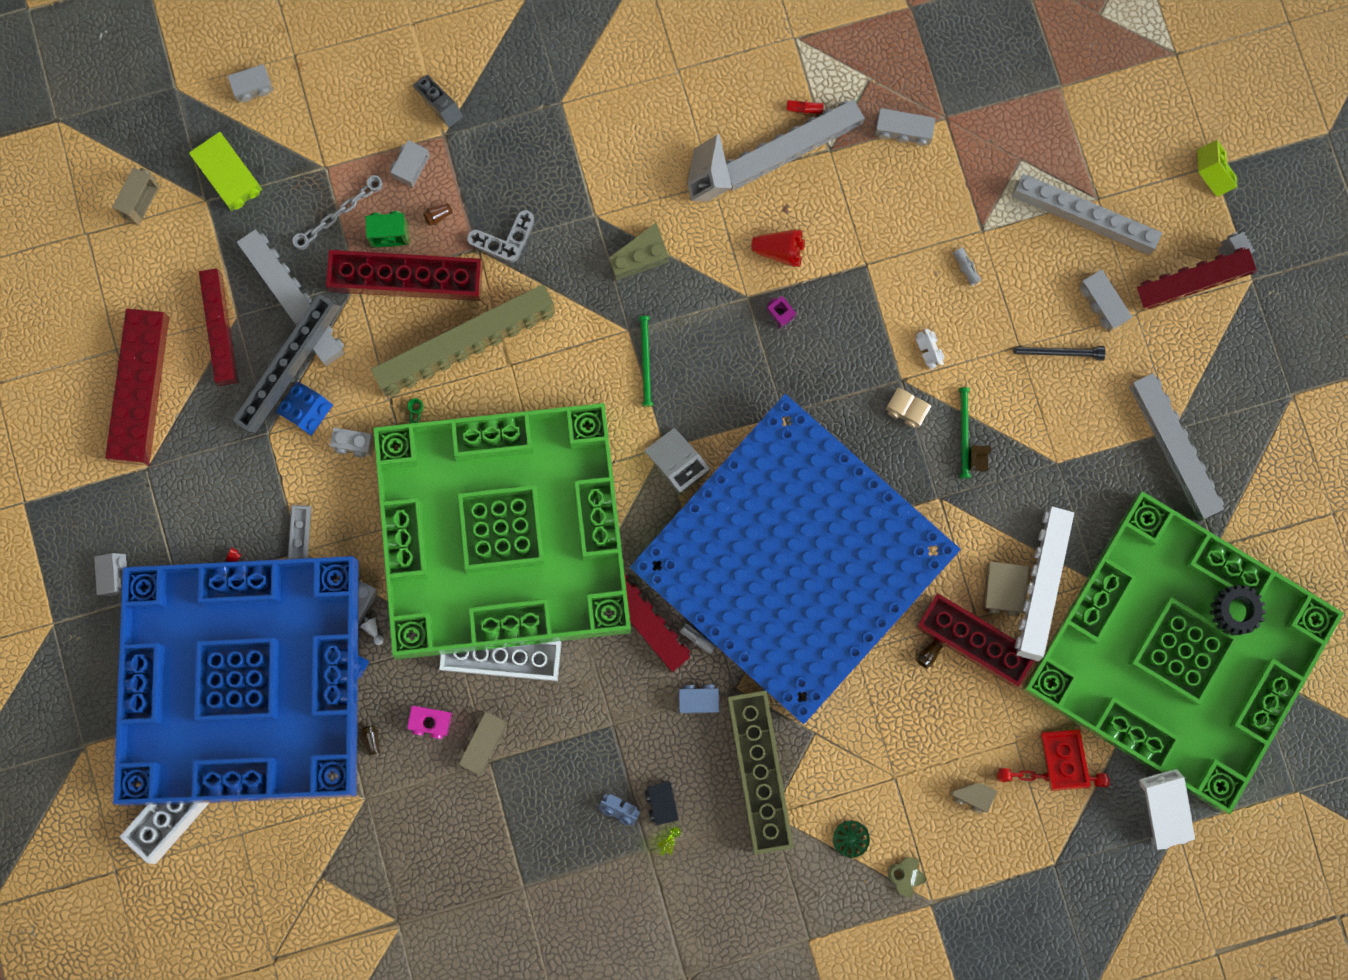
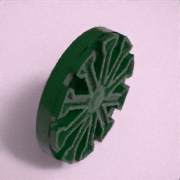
(851, 839)

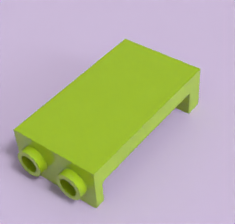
(226, 171)

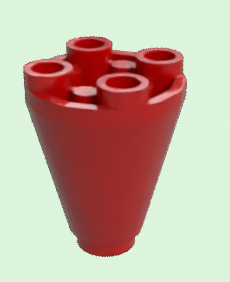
(780, 246)

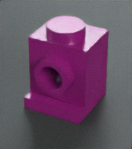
(788, 312)

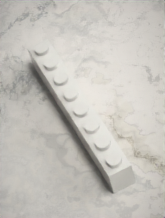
(1045, 584)

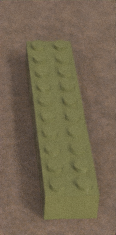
(464, 341)

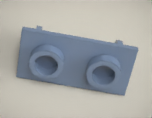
(626, 815)

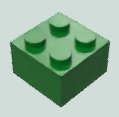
(387, 229)

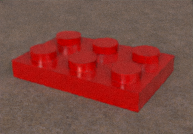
(1065, 760)

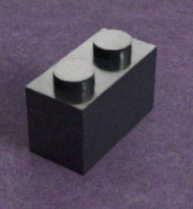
(662, 803)

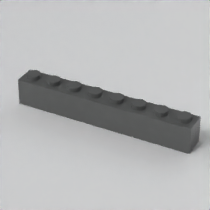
(287, 363)

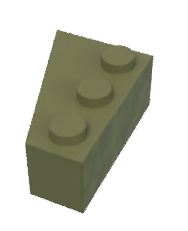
(640, 254)

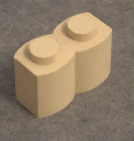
(908, 408)

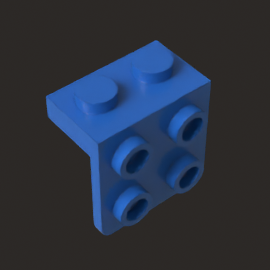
(304, 408)

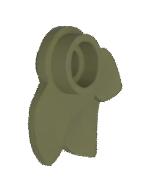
(909, 876)

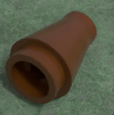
(437, 214)

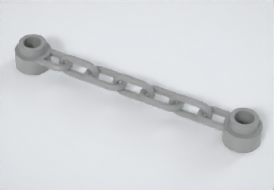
(300, 236)

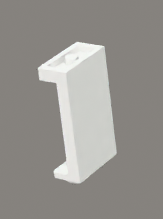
(1168, 809)

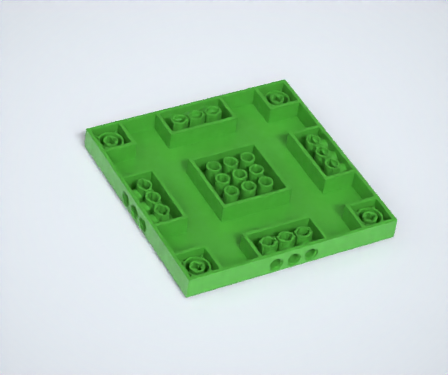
(500, 531)
(1156, 672)

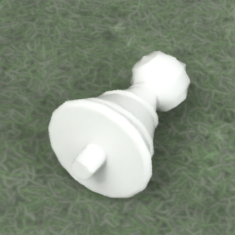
(370, 627)

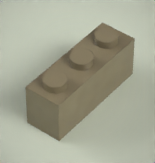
(482, 743)

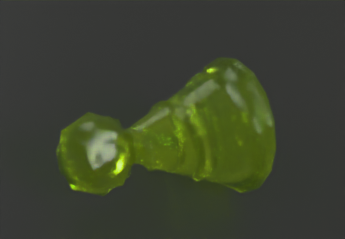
(668, 844)

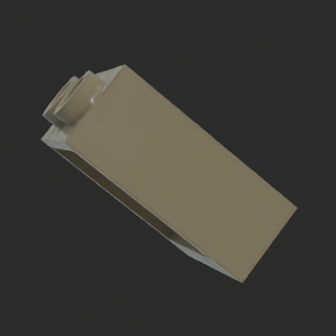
(136, 195)

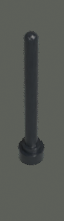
(1096, 353)

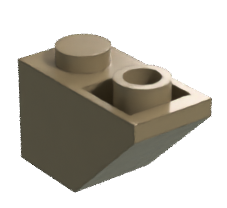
(976, 795)

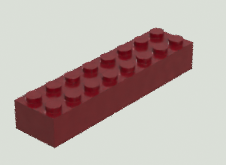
(404, 275)
(137, 387)

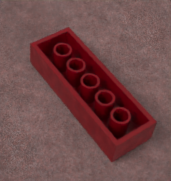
(974, 640)

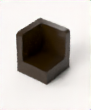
(979, 458)

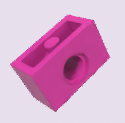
(419, 715)

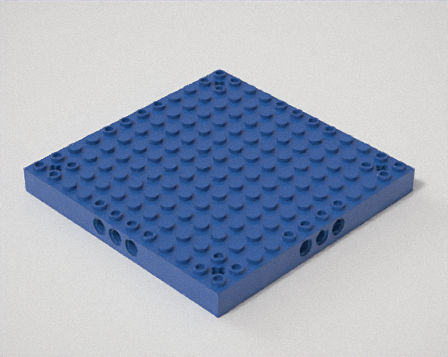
(795, 558)
(237, 682)

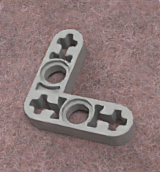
(509, 244)

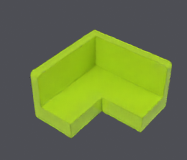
(1214, 168)

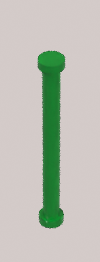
(645, 361)
(964, 434)

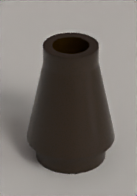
(929, 654)
(370, 739)

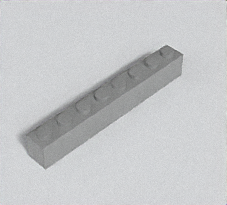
(794, 144)
(1086, 214)
(287, 290)
(1176, 447)

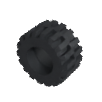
(1253, 610)

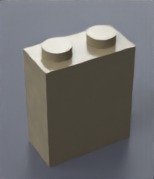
(1005, 588)

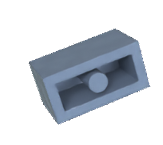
(698, 700)

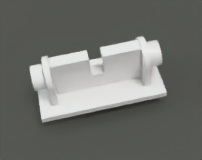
(927, 341)

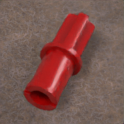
(805, 107)

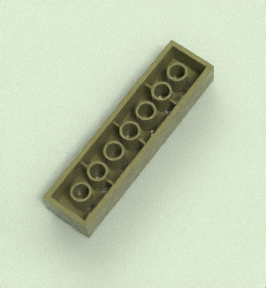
(760, 772)

